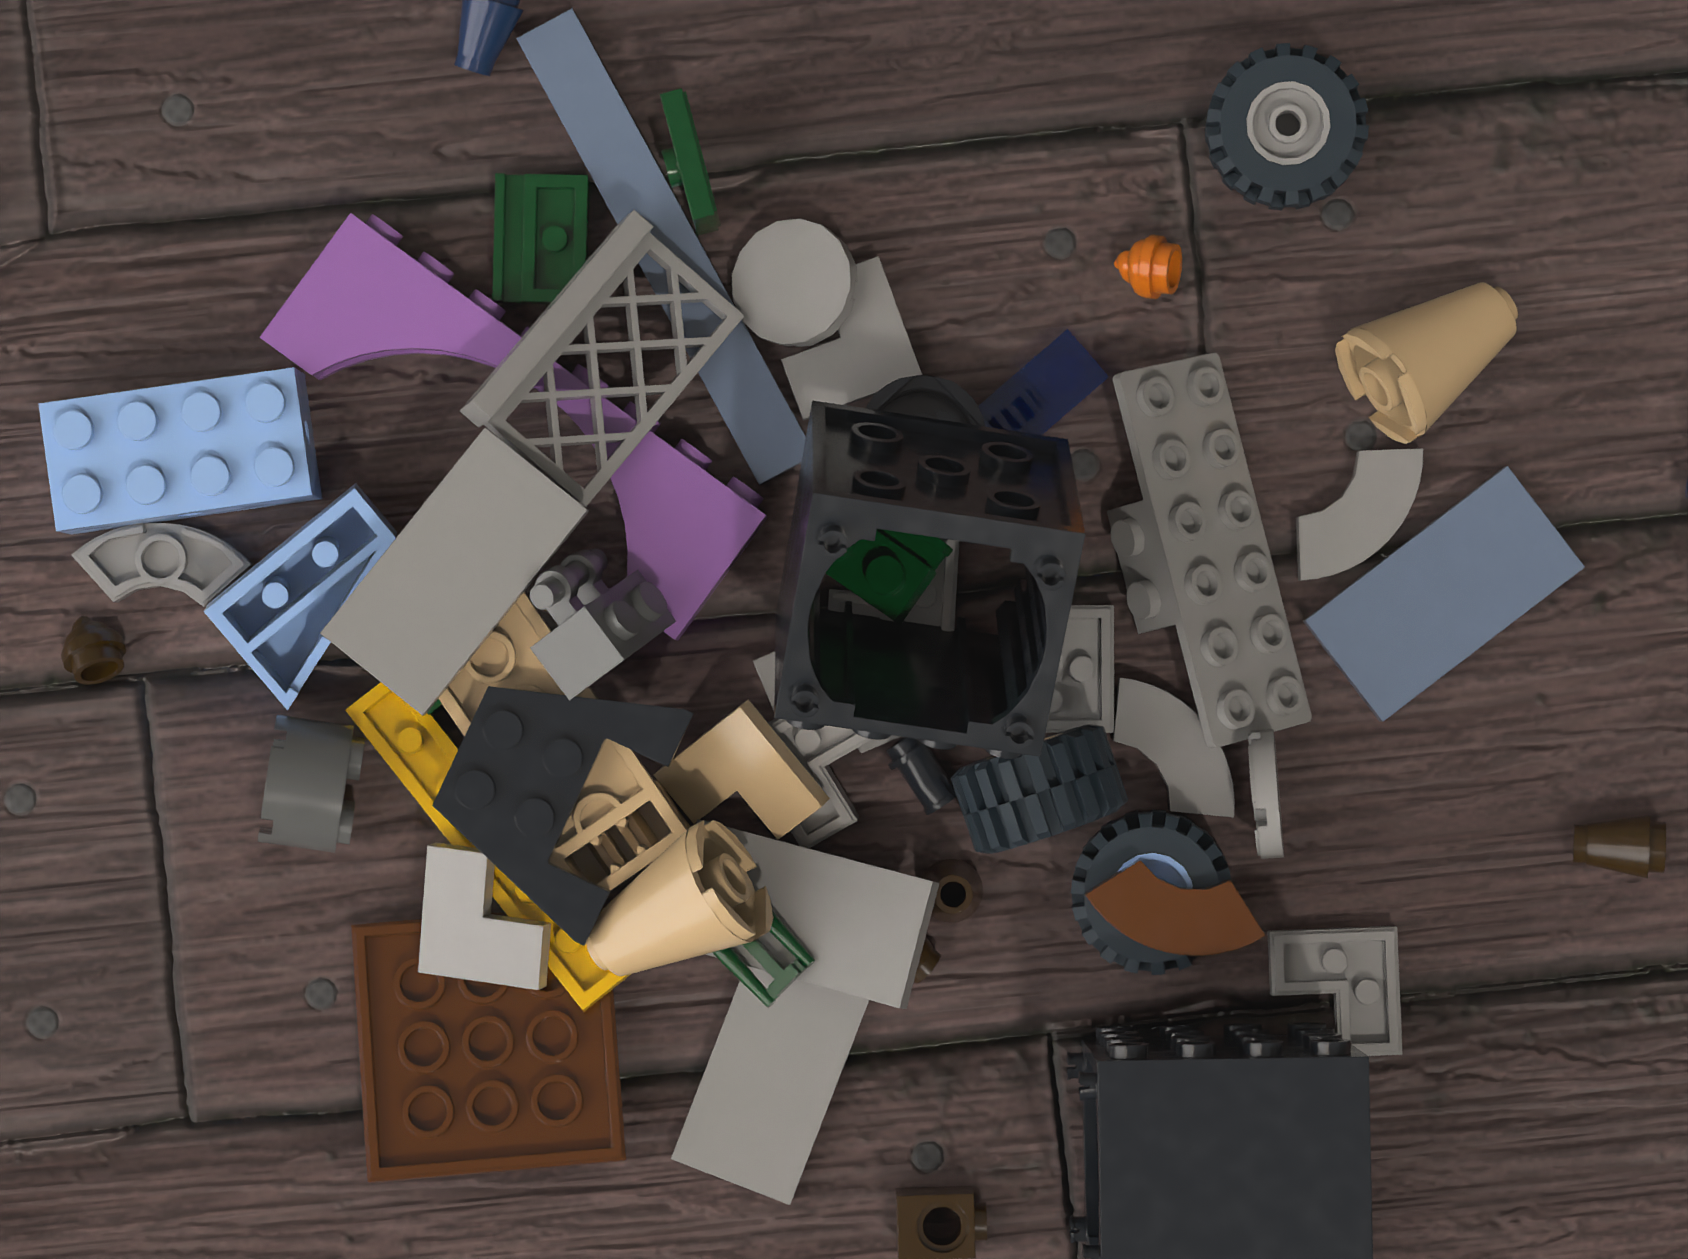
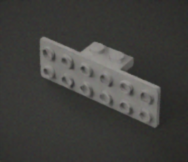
(1201, 552)

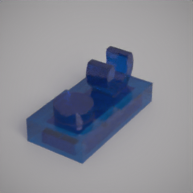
(1044, 388)

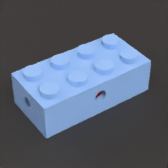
(180, 451)

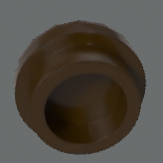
(93, 651)

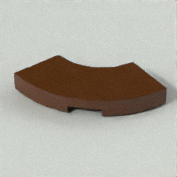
(1174, 916)

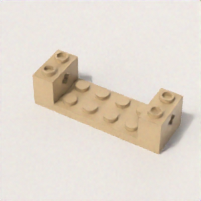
(621, 812)

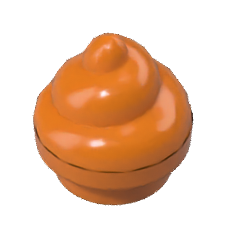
(1151, 266)

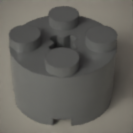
(309, 783)

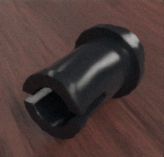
(922, 773)

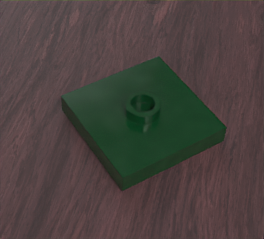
(686, 162)

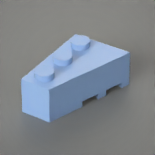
(294, 591)

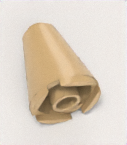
(1425, 356)
(683, 905)

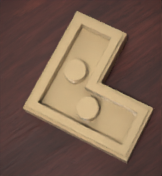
(748, 758)

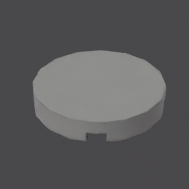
(794, 283)
(1265, 793)

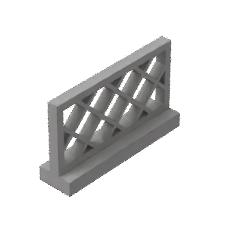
(559, 326)

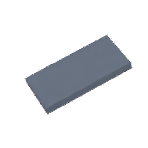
(1443, 594)

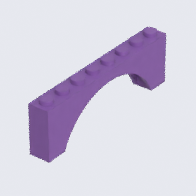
(378, 302)

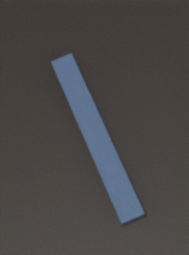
(633, 181)

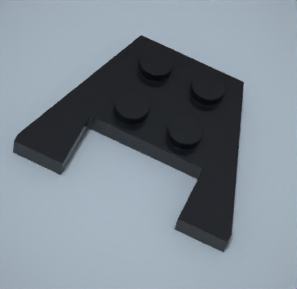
(524, 776)

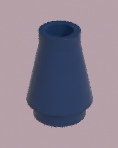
(484, 32)

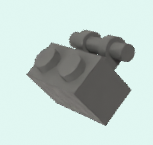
(594, 623)

